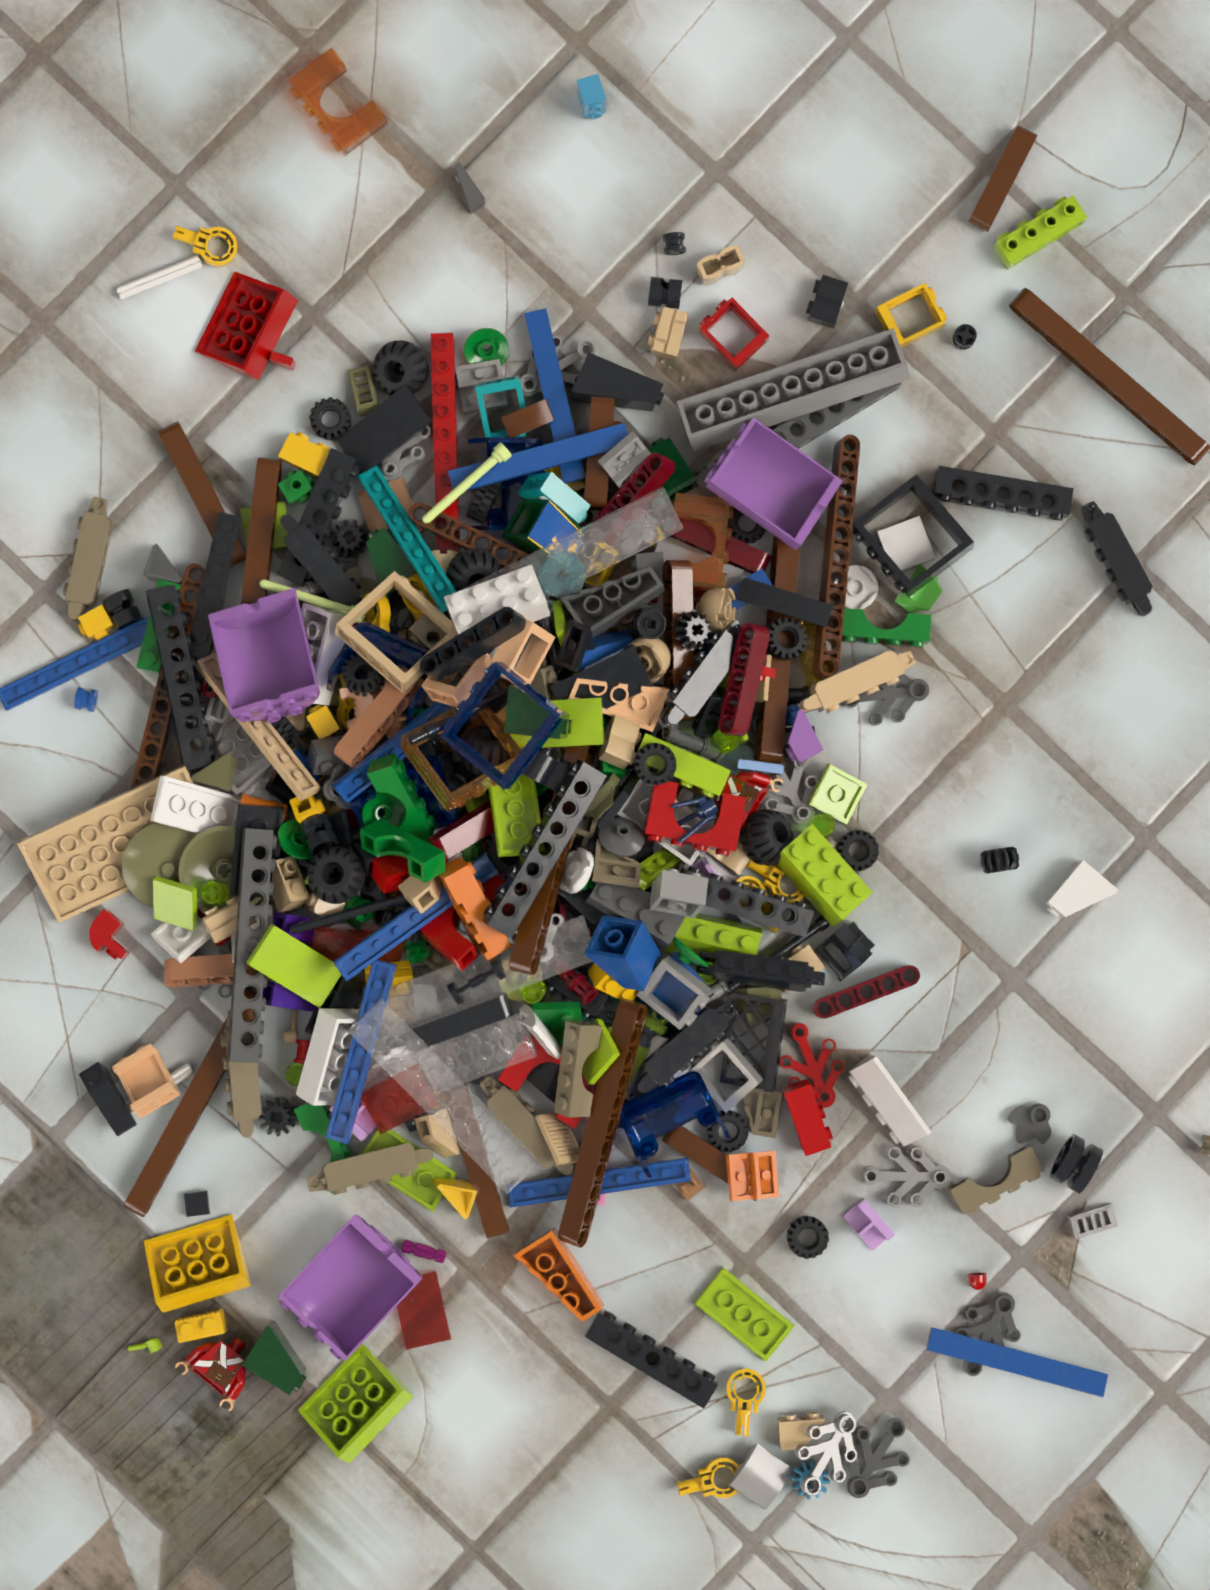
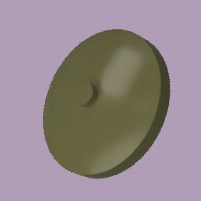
(152, 853)
(209, 859)

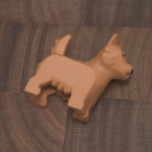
(362, 704)

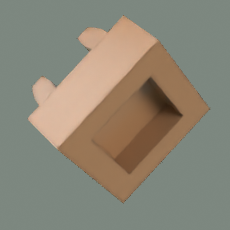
(690, 1188)

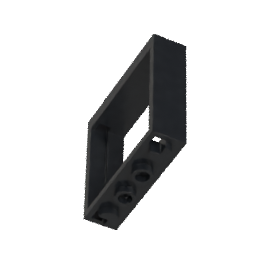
(938, 511)

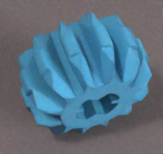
(806, 1470)

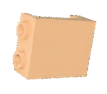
(146, 1080)

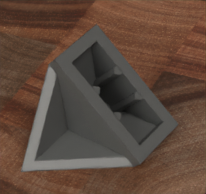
(160, 567)

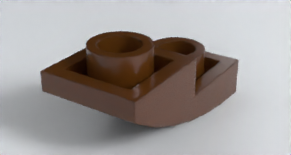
(527, 418)

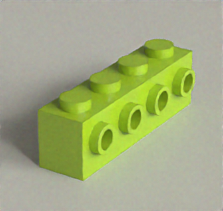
(1040, 232)

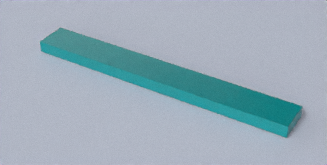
(407, 536)

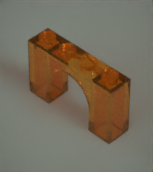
(345, 132)
(714, 514)

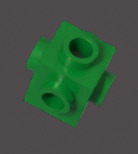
(289, 486)

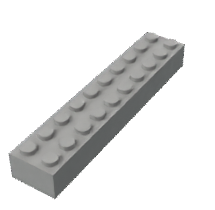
(794, 389)

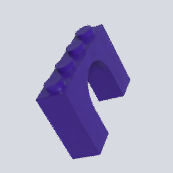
(275, 993)

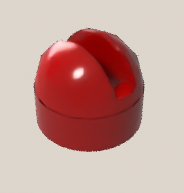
(977, 1280)

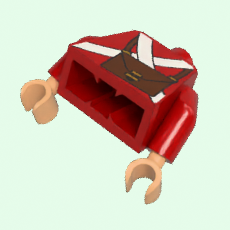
(749, 785)
(219, 1367)

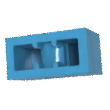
(591, 96)

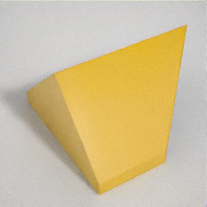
(458, 1193)

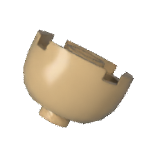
(717, 607)
(653, 655)

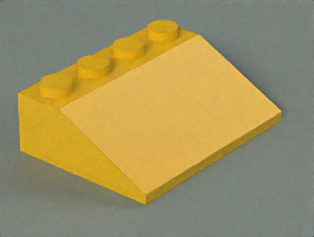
(196, 1263)

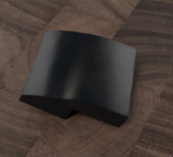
(545, 1079)

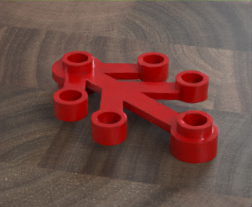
(813, 1068)

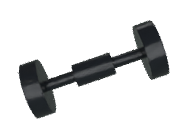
(456, 992)

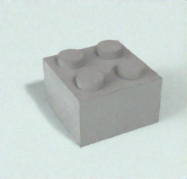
(678, 893)

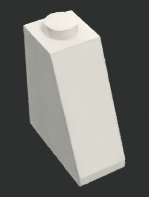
(1079, 890)

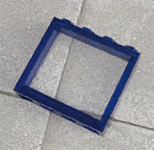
(530, 750)

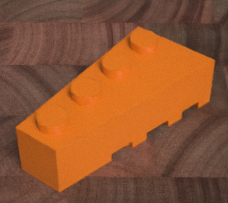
(470, 904)
(560, 1272)

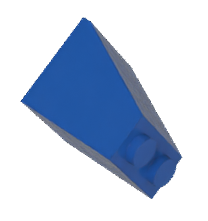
(606, 645)
(624, 951)
(673, 991)

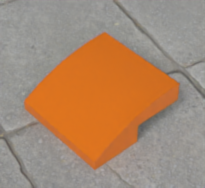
(752, 1175)

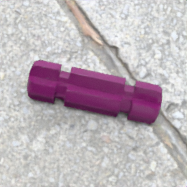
(423, 1251)

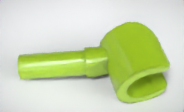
(152, 1344)

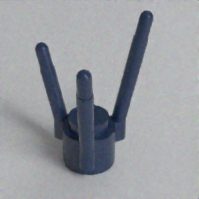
(705, 809)

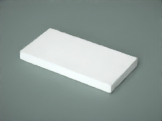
(192, 806)

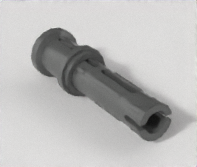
(700, 745)

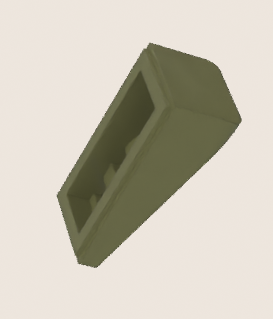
(368, 403)

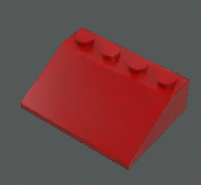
(246, 325)

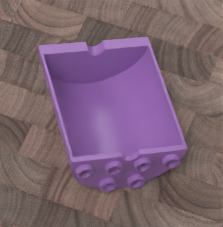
(772, 483)
(265, 658)
(350, 1287)

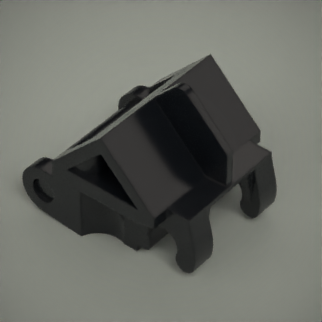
(851, 944)

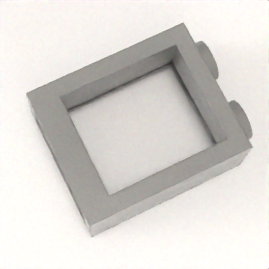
(702, 990)
(740, 1061)

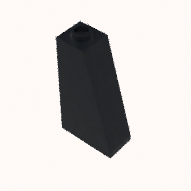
(609, 379)

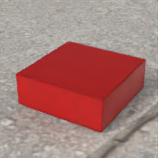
(282, 360)

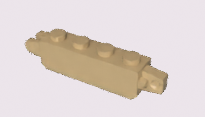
(856, 680)

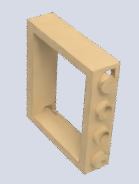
(369, 652)

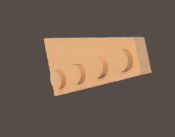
(641, 708)

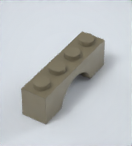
(578, 1043)
(1022, 1166)

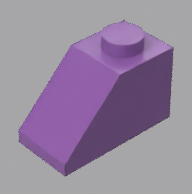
(802, 739)

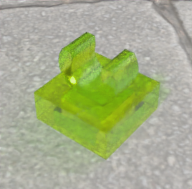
(656, 1024)

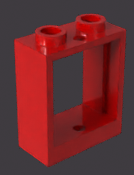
(750, 349)

